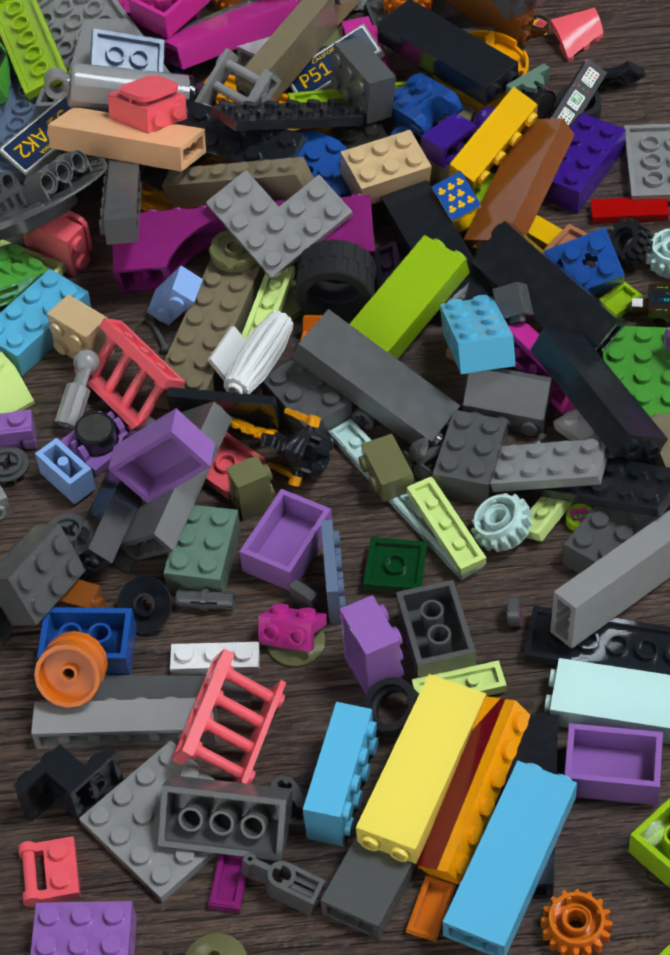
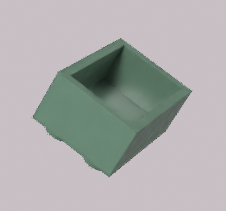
(204, 551)

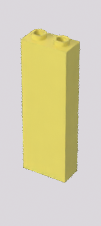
(419, 770)

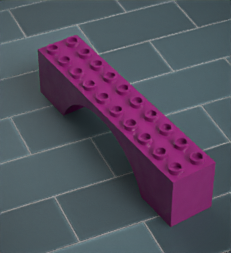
(180, 234)

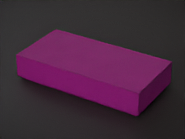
(228, 885)

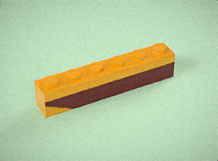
(474, 789)

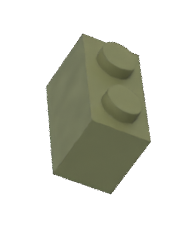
(386, 467)
(250, 487)

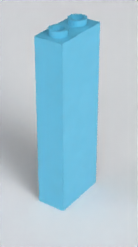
(510, 859)

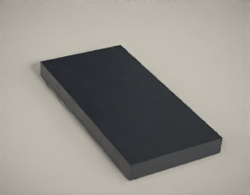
(255, 409)

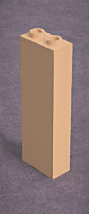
(101, 136)

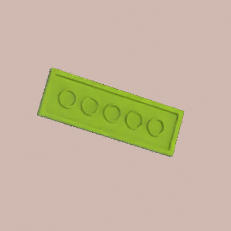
(29, 44)

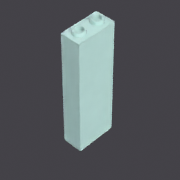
(609, 697)

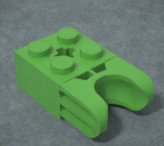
(17, 272)

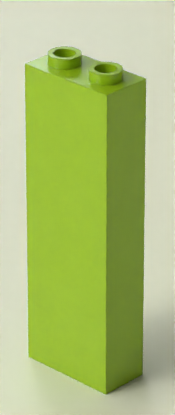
(411, 295)

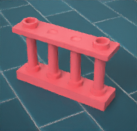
(148, 364)
(201, 720)

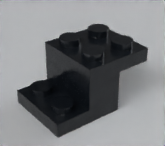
(68, 782)

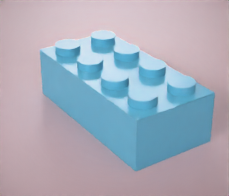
(25, 322)
(477, 334)
(339, 774)

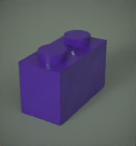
(447, 139)

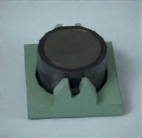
(536, 87)

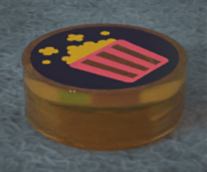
(540, 26)

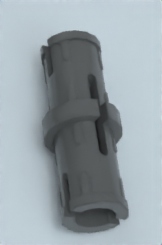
(205, 600)

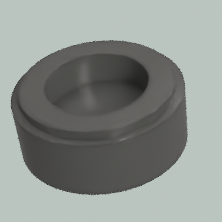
(514, 612)

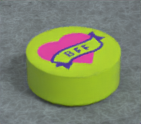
(576, 515)

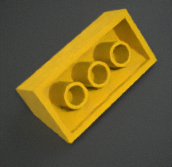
(494, 138)

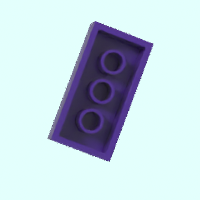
(586, 162)

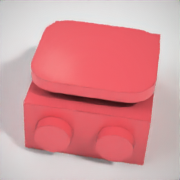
(148, 103)
(64, 240)

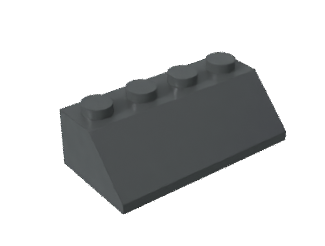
(224, 817)

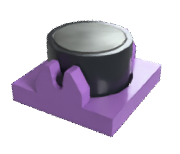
(95, 438)

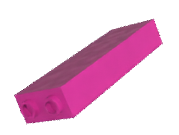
(225, 31)

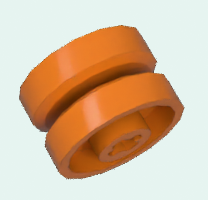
(71, 669)

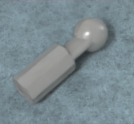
(76, 392)

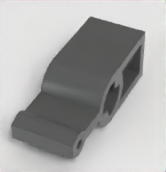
(298, 890)

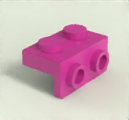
(290, 627)

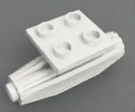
(248, 362)

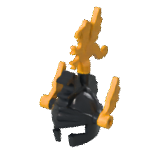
(304, 449)

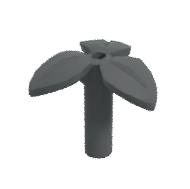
(420, 455)

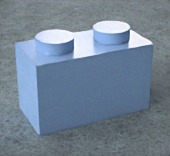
(174, 295)
(65, 471)

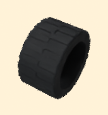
(335, 261)

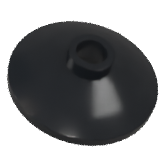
(134, 596)

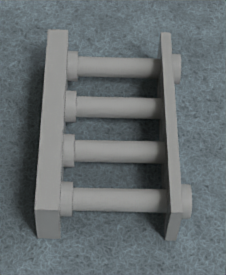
(264, 84)

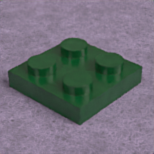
(395, 565)

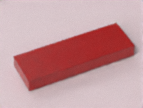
(615, 209)

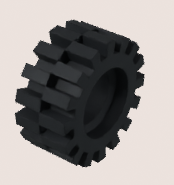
(638, 246)

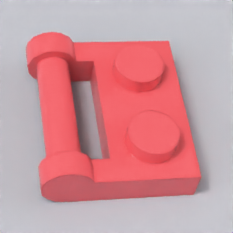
(60, 871)

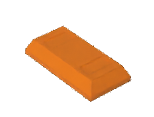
(430, 908)

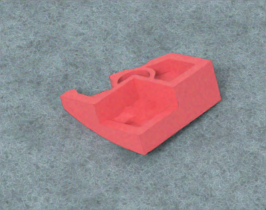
(577, 31)

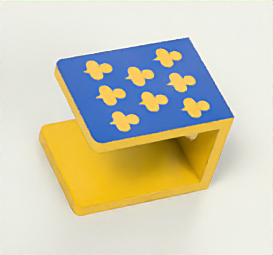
(457, 200)

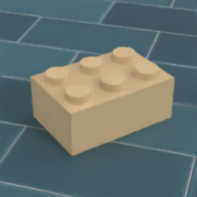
(384, 166)

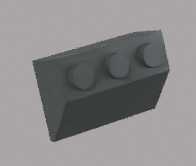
(510, 396)

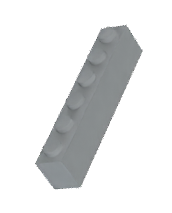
(114, 723)

